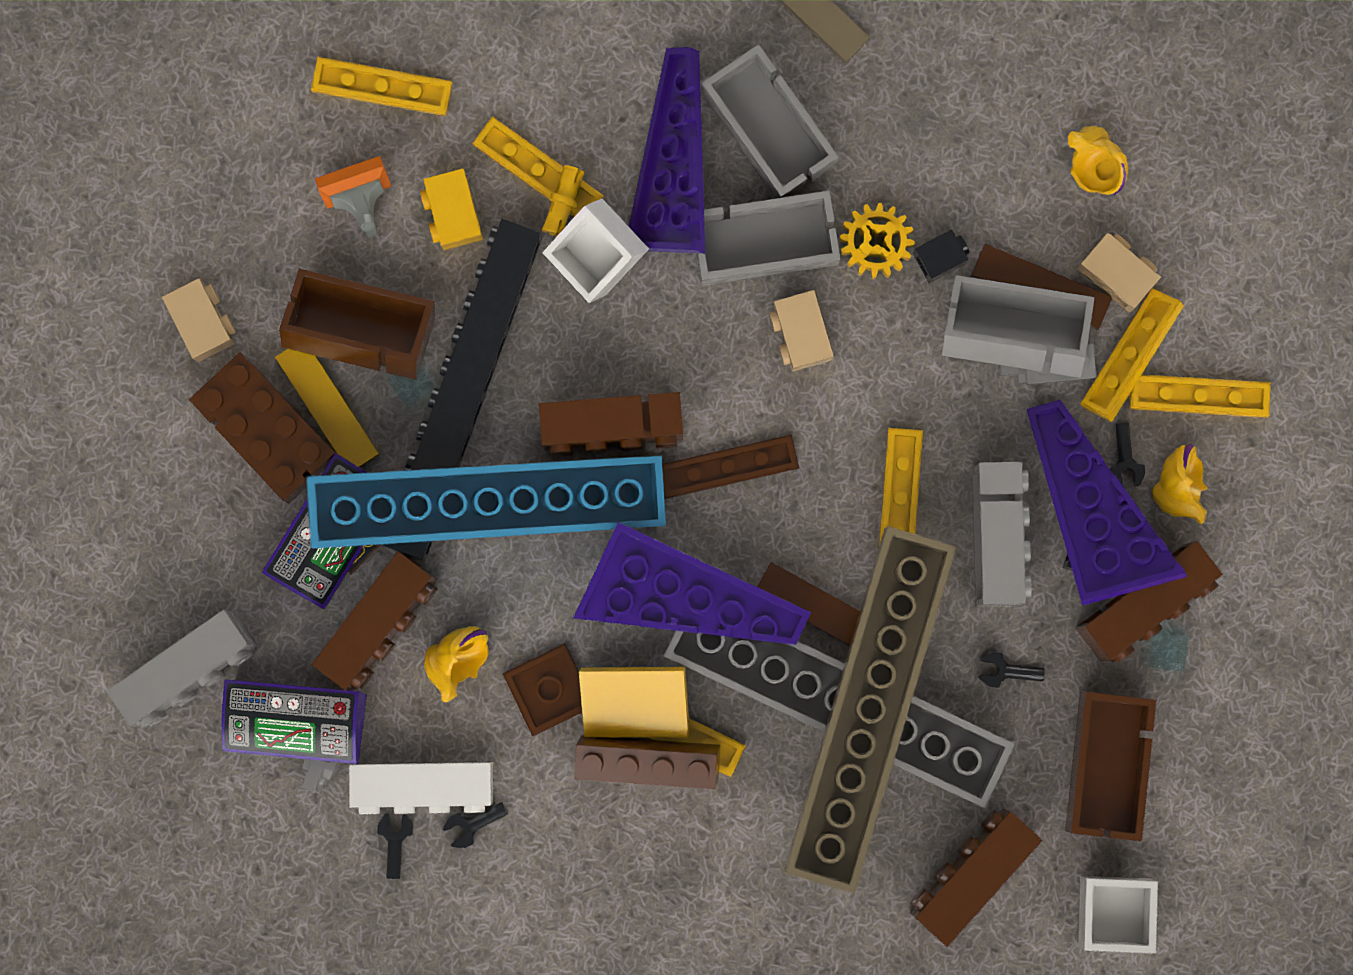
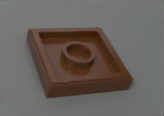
(546, 689)

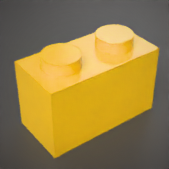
(452, 210)

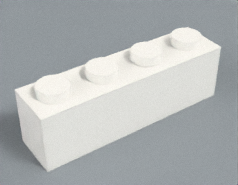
(421, 785)

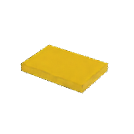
(634, 701)

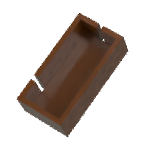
(357, 324)
(611, 422)
(263, 427)
(1138, 613)
(375, 622)
(1110, 766)
(975, 876)

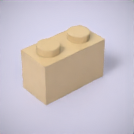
(1119, 271)
(199, 319)
(801, 331)

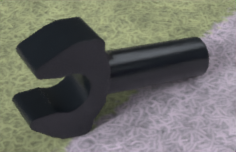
(1125, 456)
(1009, 671)
(474, 823)
(394, 843)

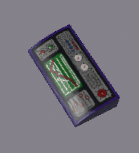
(315, 571)
(292, 721)

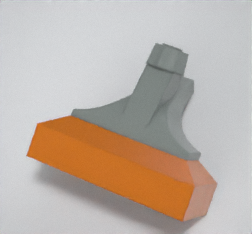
(356, 190)

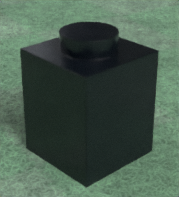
(941, 255)

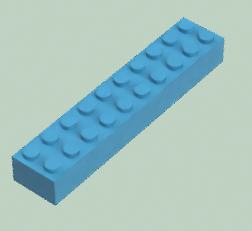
(484, 501)

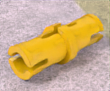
(563, 200)

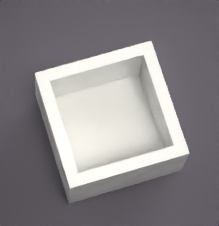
(595, 250)
(1118, 914)

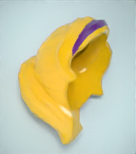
(1097, 161)
(1181, 484)
(456, 659)

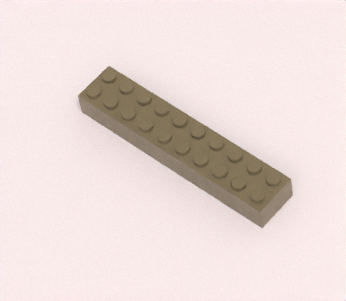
(869, 709)

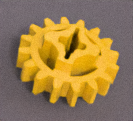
(887, 252)

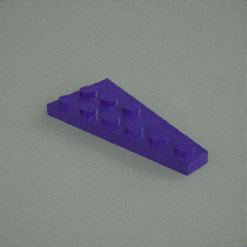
(670, 183)
(1101, 525)
(666, 589)

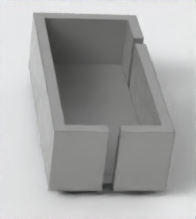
(769, 123)
(769, 238)
(1018, 326)
(999, 534)
(183, 668)

